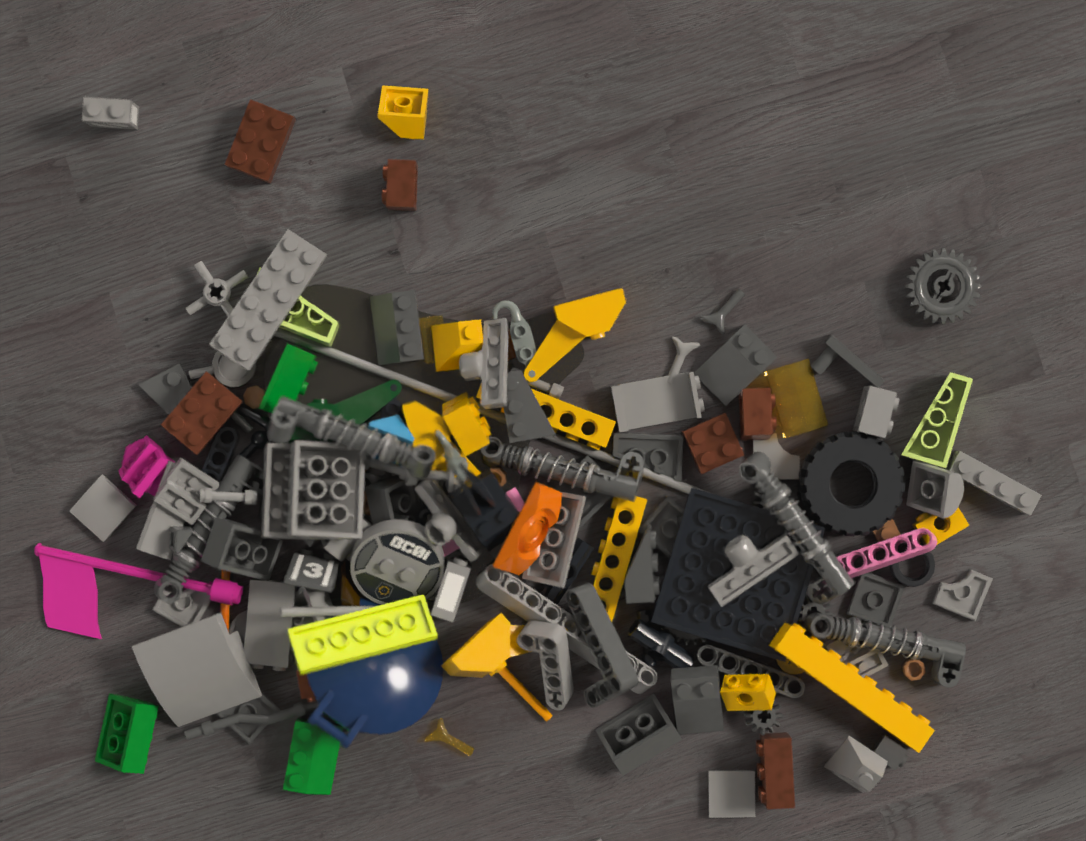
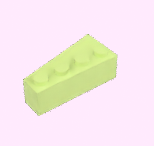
(310, 323)
(937, 430)

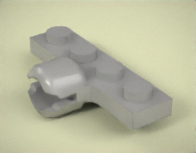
(489, 364)
(447, 521)
(750, 565)

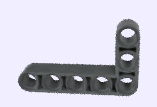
(604, 644)

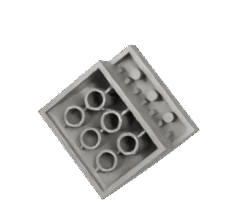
(312, 491)
(197, 670)

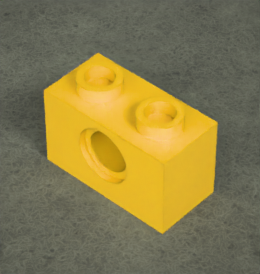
(953, 525)
(747, 692)

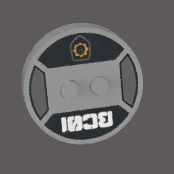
(396, 562)

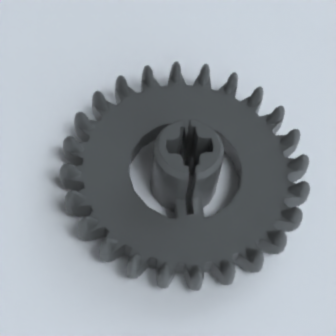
(931, 305)

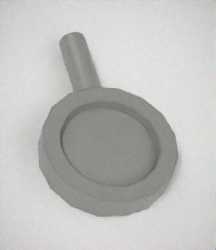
(225, 371)

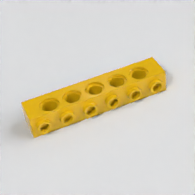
(602, 425)
(623, 551)

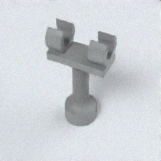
(451, 482)

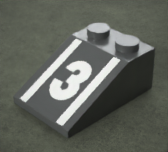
(313, 570)

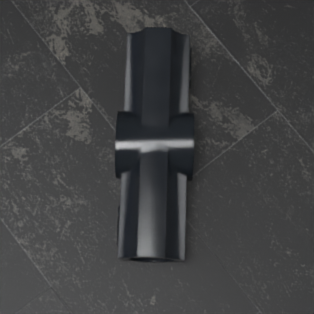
(579, 556)
(660, 645)

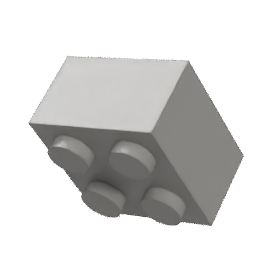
(876, 411)

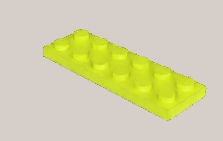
(362, 634)

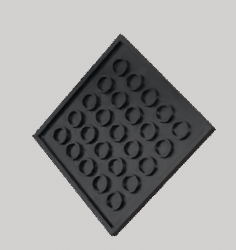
(700, 559)

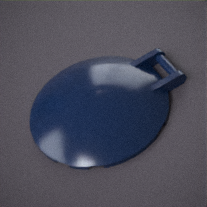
(378, 691)

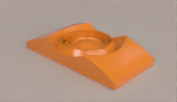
(530, 530)

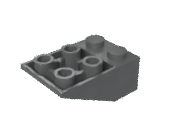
(640, 580)

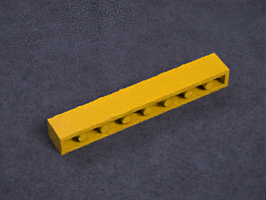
(851, 687)

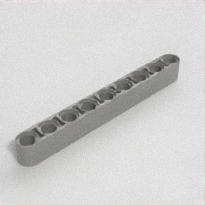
(540, 607)

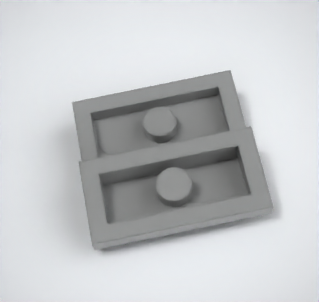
(182, 491)
(103, 508)
(866, 661)

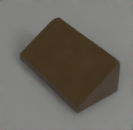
(349, 592)

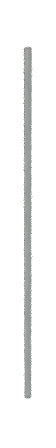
(490, 413)

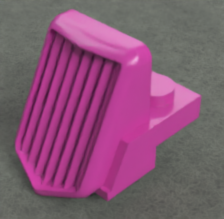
(143, 466)

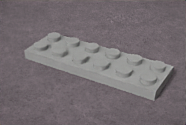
(268, 300)

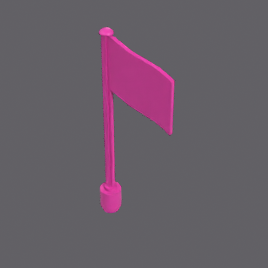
(72, 590)

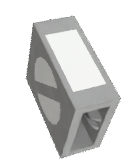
(110, 113)
(451, 589)

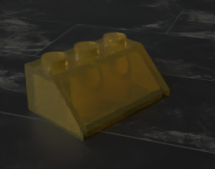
(796, 398)

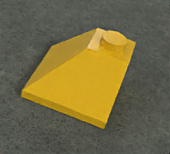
(404, 110)
(454, 340)

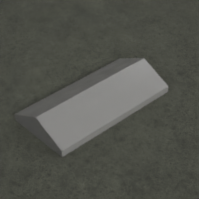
(557, 548)

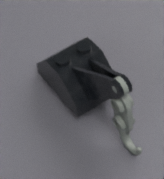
(480, 499)

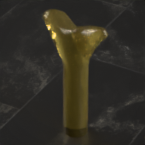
(441, 734)

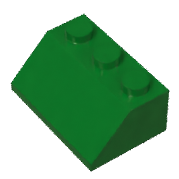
(289, 377)
(126, 734)
(311, 759)

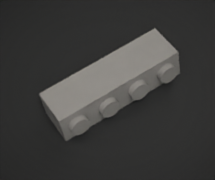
(994, 483)

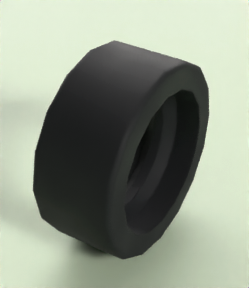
(923, 578)

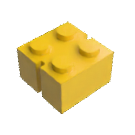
(466, 424)

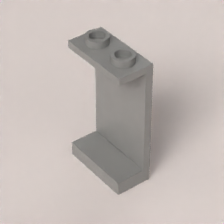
(657, 401)
(266, 631)

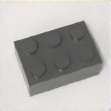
(241, 549)

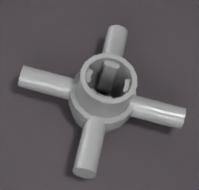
(211, 283)

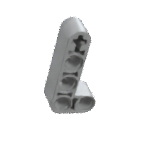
(552, 645)

